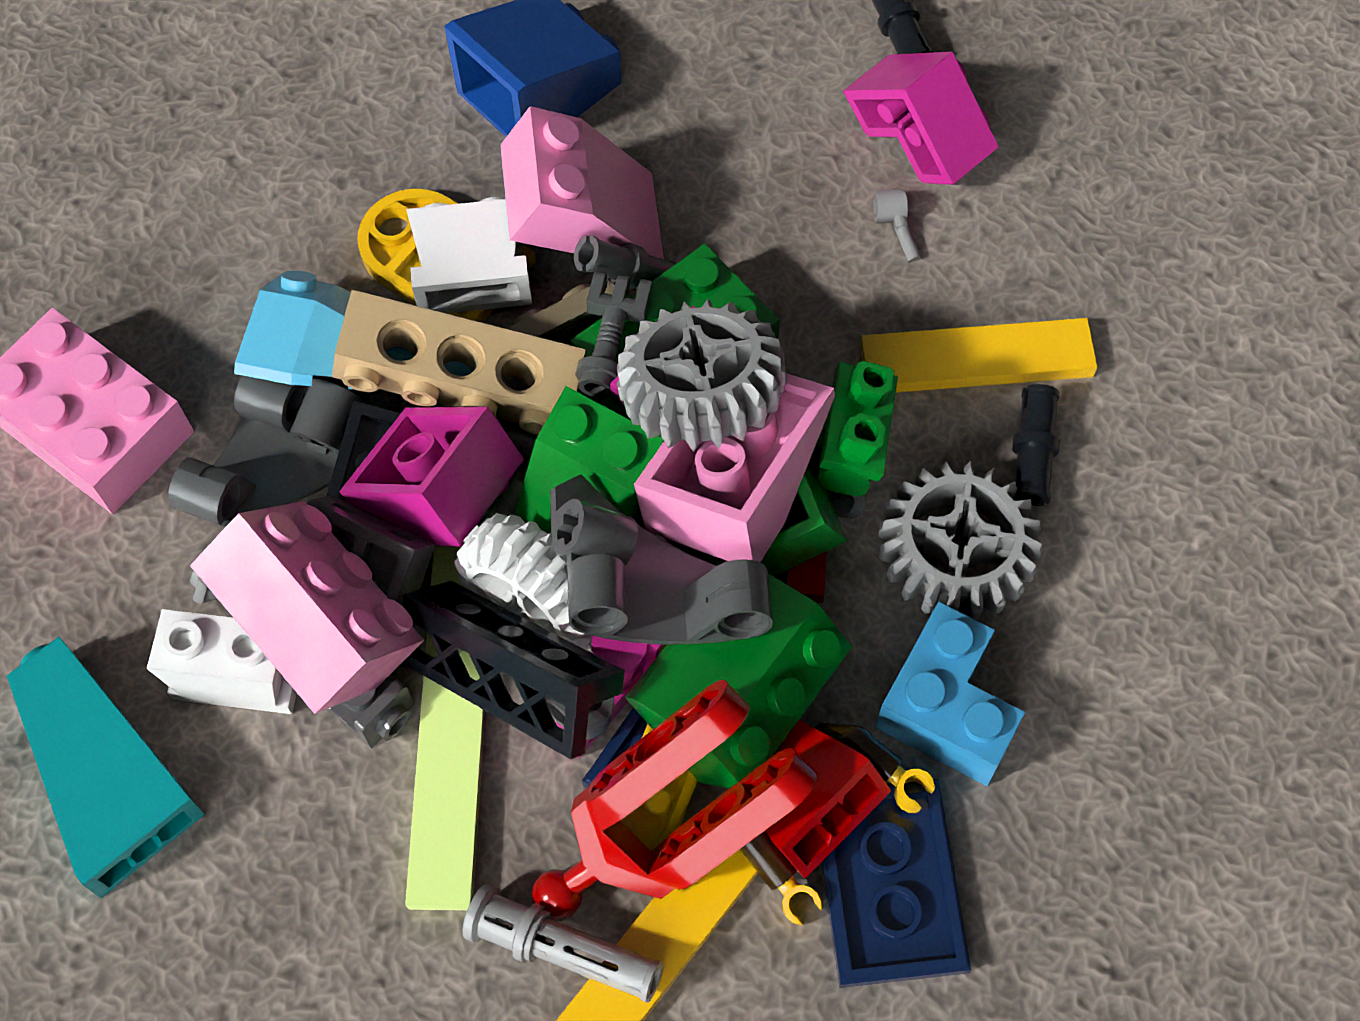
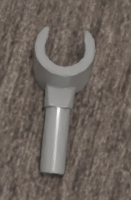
(893, 207)

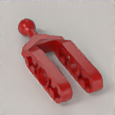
(699, 844)

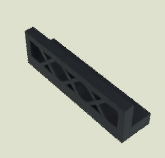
(510, 645)

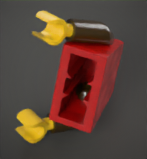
(848, 787)

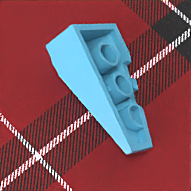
(298, 330)

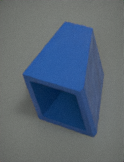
(530, 57)

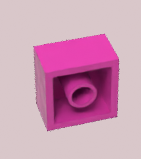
(436, 472)

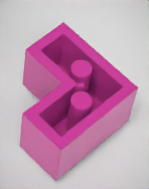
(928, 109)

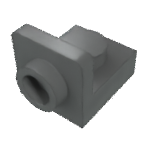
(377, 712)

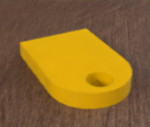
(391, 257)

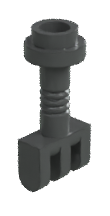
(600, 369)

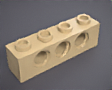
(437, 338)

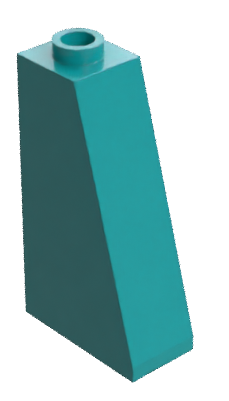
(100, 774)

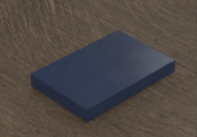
(896, 896)

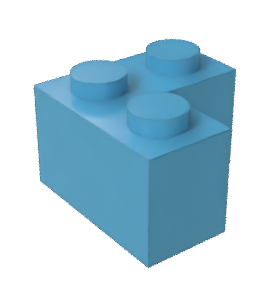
(939, 708)

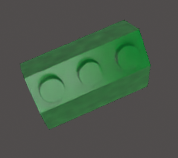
(772, 672)

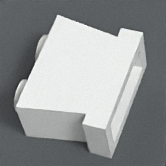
(467, 258)
(216, 664)

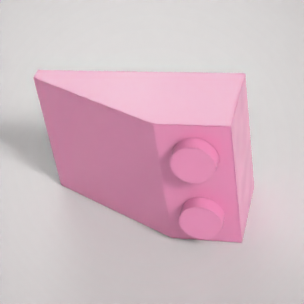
(574, 184)
(741, 494)

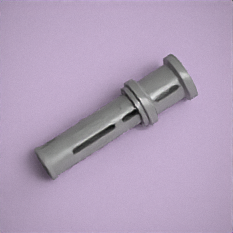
(529, 941)

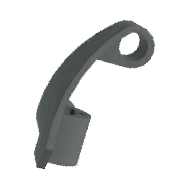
(276, 454)
(643, 589)

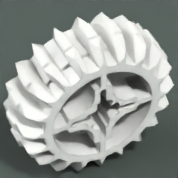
(519, 571)

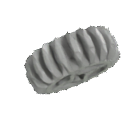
(738, 365)
(1007, 541)

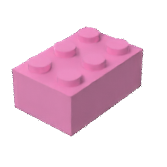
(87, 411)
(307, 603)

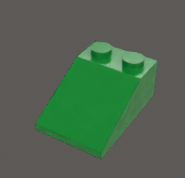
(590, 442)

